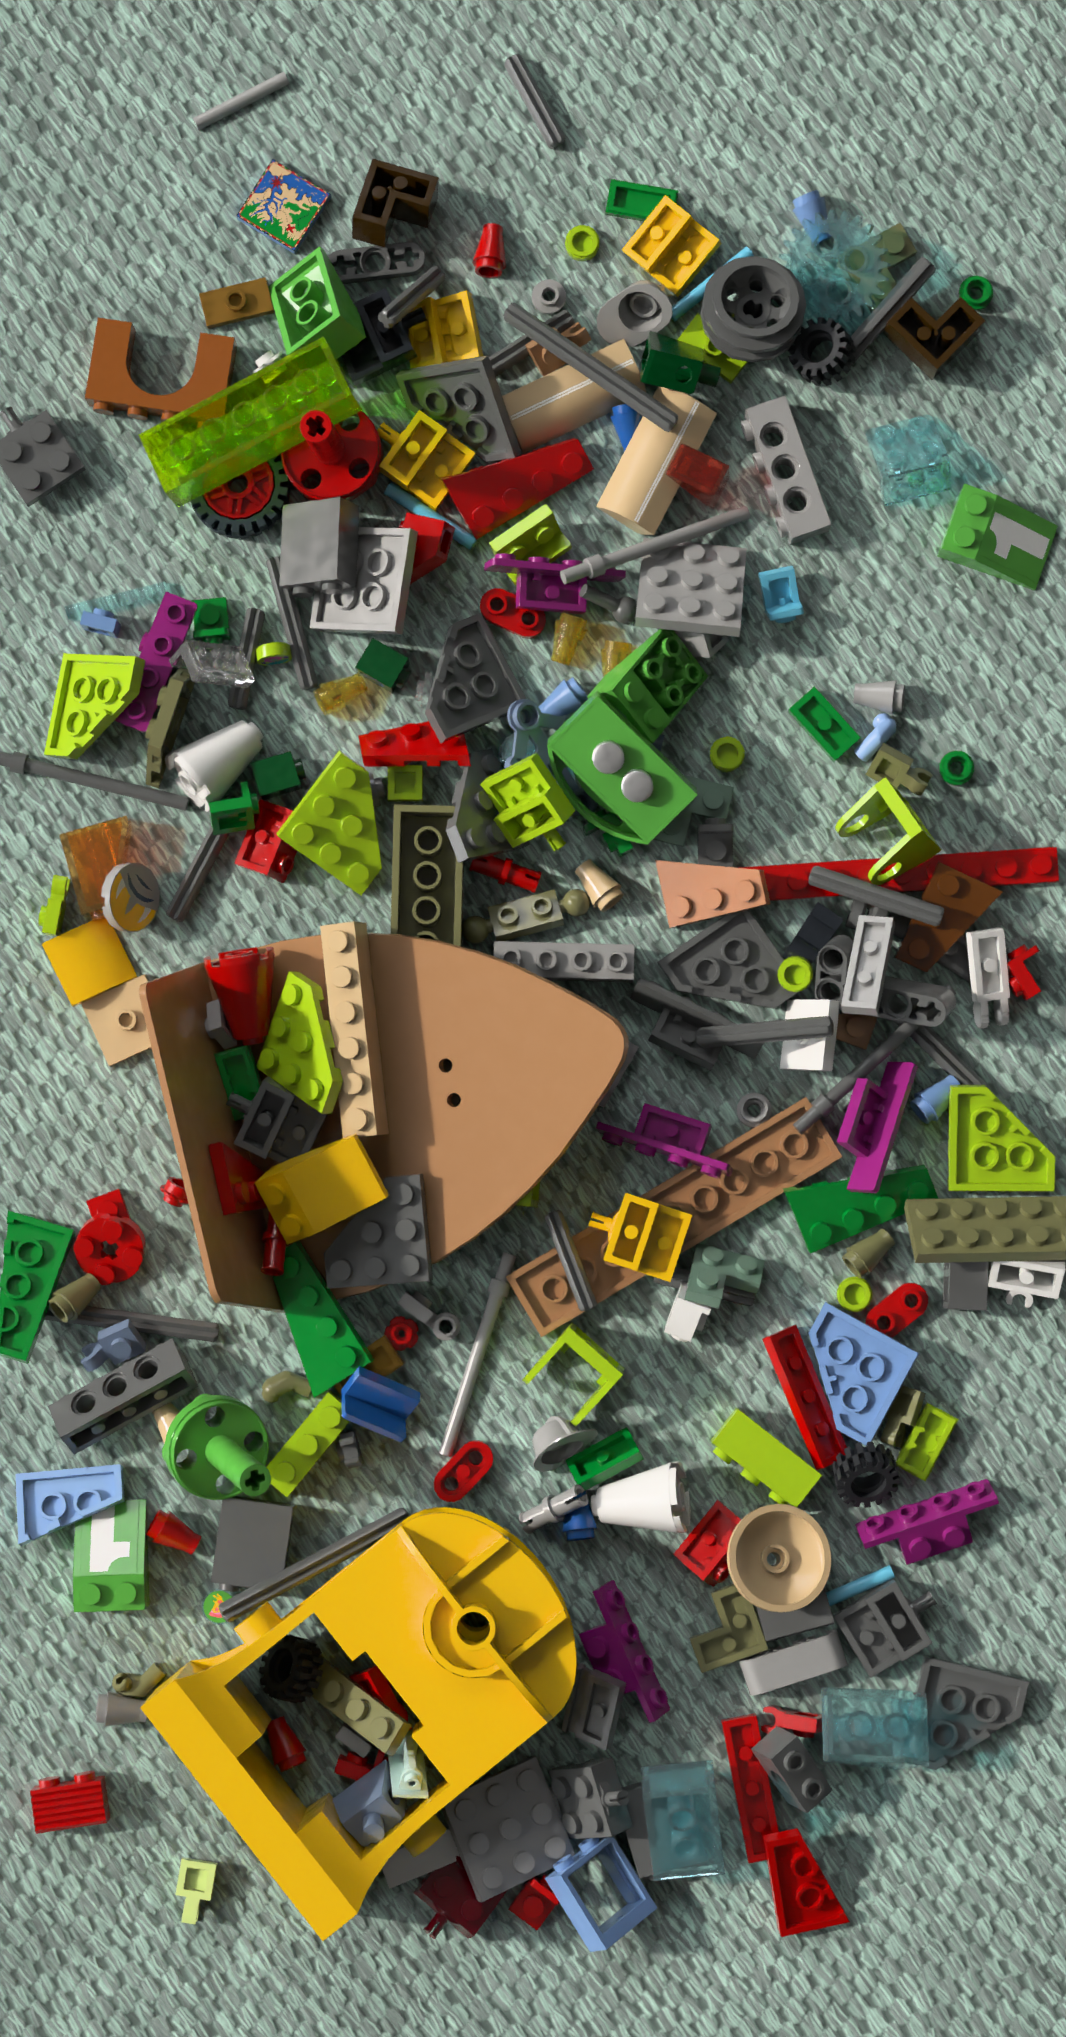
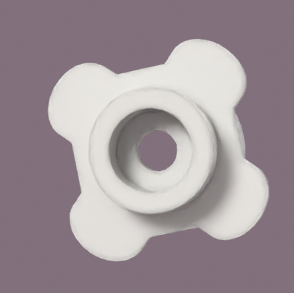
(267, 359)

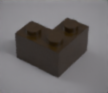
(392, 194)
(932, 342)

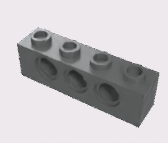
(122, 1396)

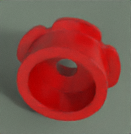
(174, 1192)
(400, 1323)

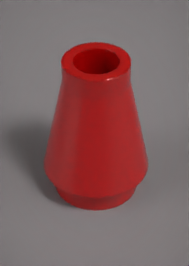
(490, 253)
(172, 1532)
(284, 1744)

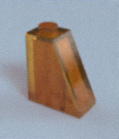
(91, 856)

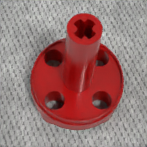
(333, 455)

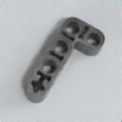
(916, 993)

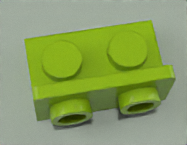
(533, 537)

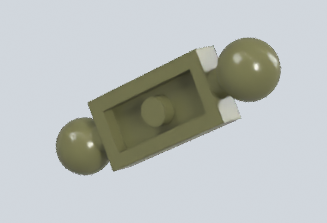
(526, 916)

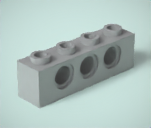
(777, 418)
(571, 960)

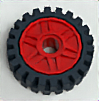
(250, 510)

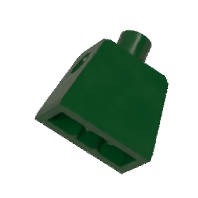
(663, 360)

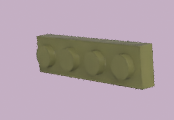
(360, 1709)

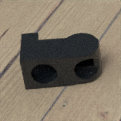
(814, 933)

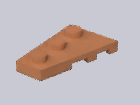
(708, 891)

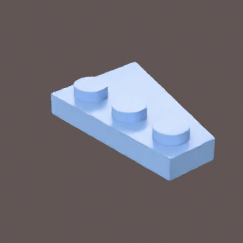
(63, 1497)

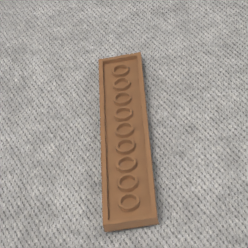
(762, 1165)

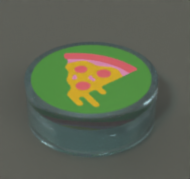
(210, 1605)

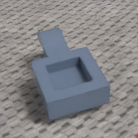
(115, 1342)

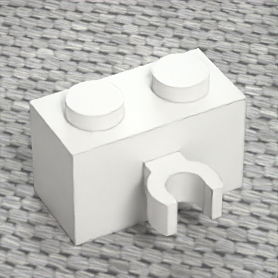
(1027, 1278)

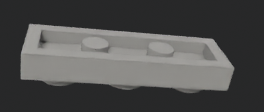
(868, 965)

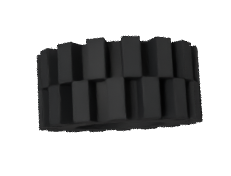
(834, 363)
(865, 1488)
(277, 1677)

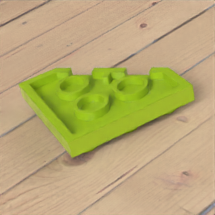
(89, 698)
(338, 824)
(301, 1045)
(992, 1146)

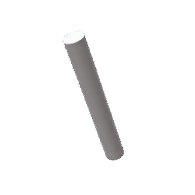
(241, 101)

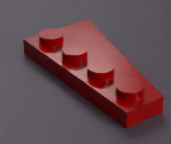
(505, 489)

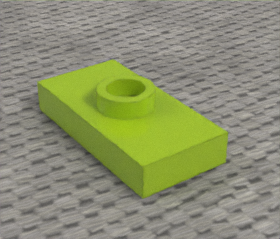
(695, 336)
(926, 1441)

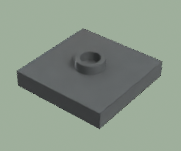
(785, 1624)

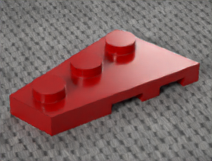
(411, 743)
(235, 1180)
(798, 1886)

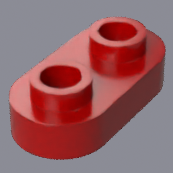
(509, 616)
(896, 1310)
(463, 1470)

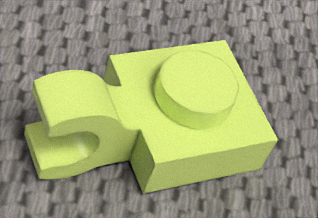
(195, 1883)

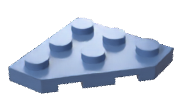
(859, 1371)

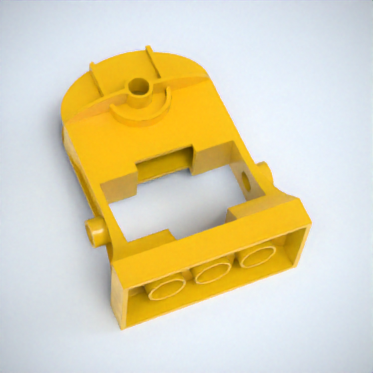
(467, 1685)

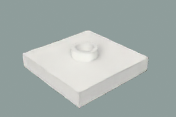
(811, 1053)

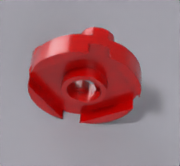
(113, 1229)

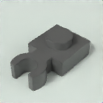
(349, 1449)

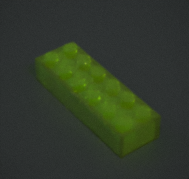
(247, 422)

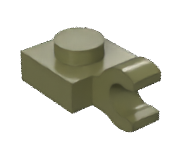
(897, 769)
(902, 1412)

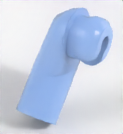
(884, 729)

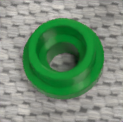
(980, 283)
(962, 758)

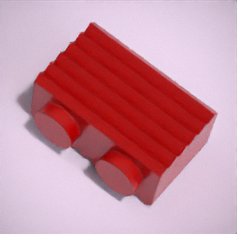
(69, 1803)

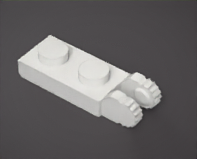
(988, 975)

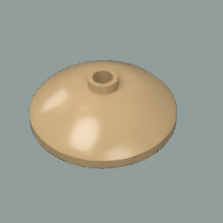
(800, 1555)

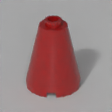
(244, 991)

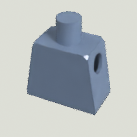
(368, 1806)

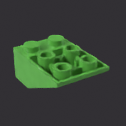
(653, 683)

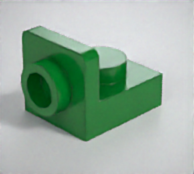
(211, 620)
(234, 813)
(613, 843)

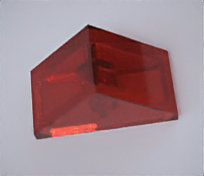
(699, 474)

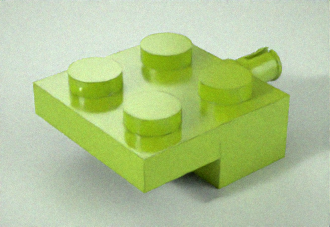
(528, 802)

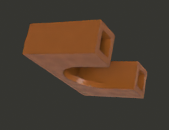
(111, 382)

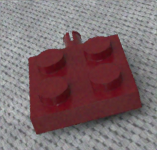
(454, 1900)

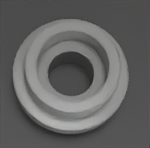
(544, 306)
(753, 1099)

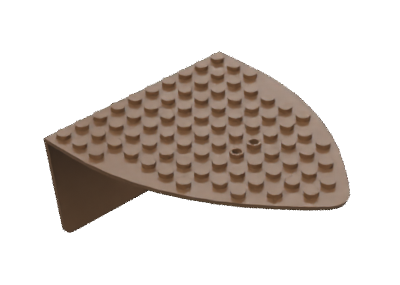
(522, 1061)

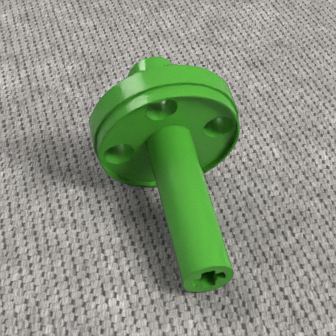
(218, 1449)

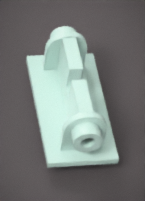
(408, 1770)

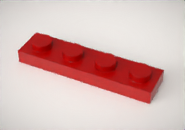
(805, 1396)
(750, 1784)

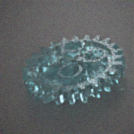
(847, 238)

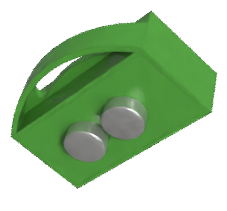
(618, 772)

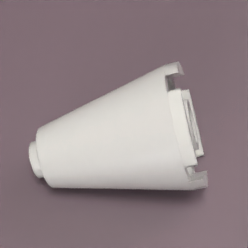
(215, 761)
(646, 1500)

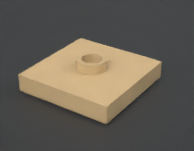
(119, 1021)

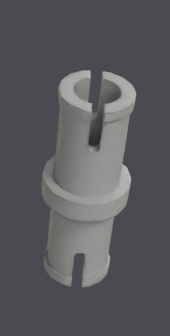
(553, 1509)

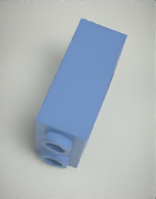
(638, 1900)

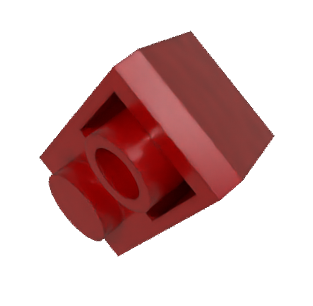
(432, 543)

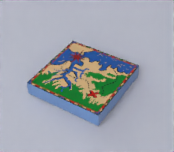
(283, 206)

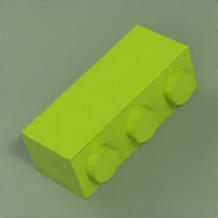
(307, 1444)
(764, 1459)

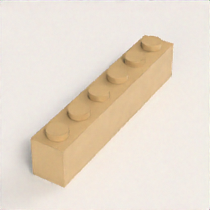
(354, 1028)

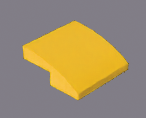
(671, 246)
(449, 331)
(89, 960)

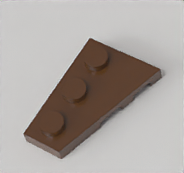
(963, 903)

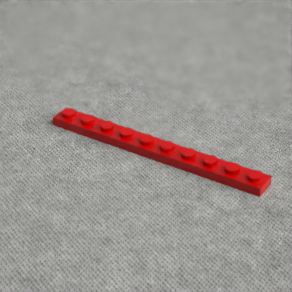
(989, 867)

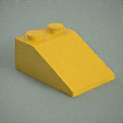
(320, 1188)

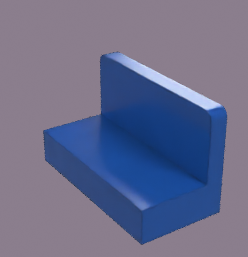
(378, 1403)

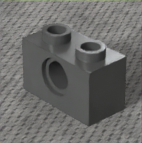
(792, 1769)

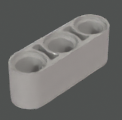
(793, 1664)

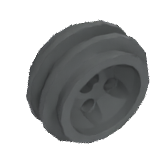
(747, 335)

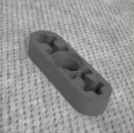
(386, 273)

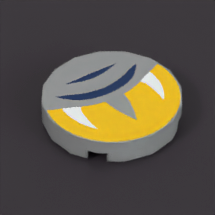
(130, 897)

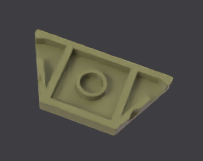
(164, 730)

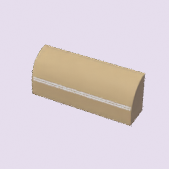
(566, 399)
(639, 486)

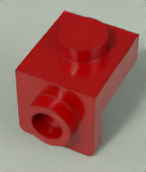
(1020, 980)

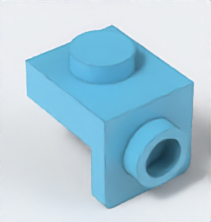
(780, 594)

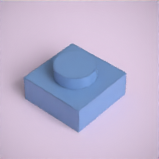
(100, 622)

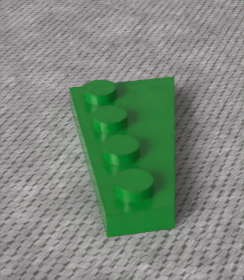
(833, 1213)
(31, 1270)
(319, 1325)

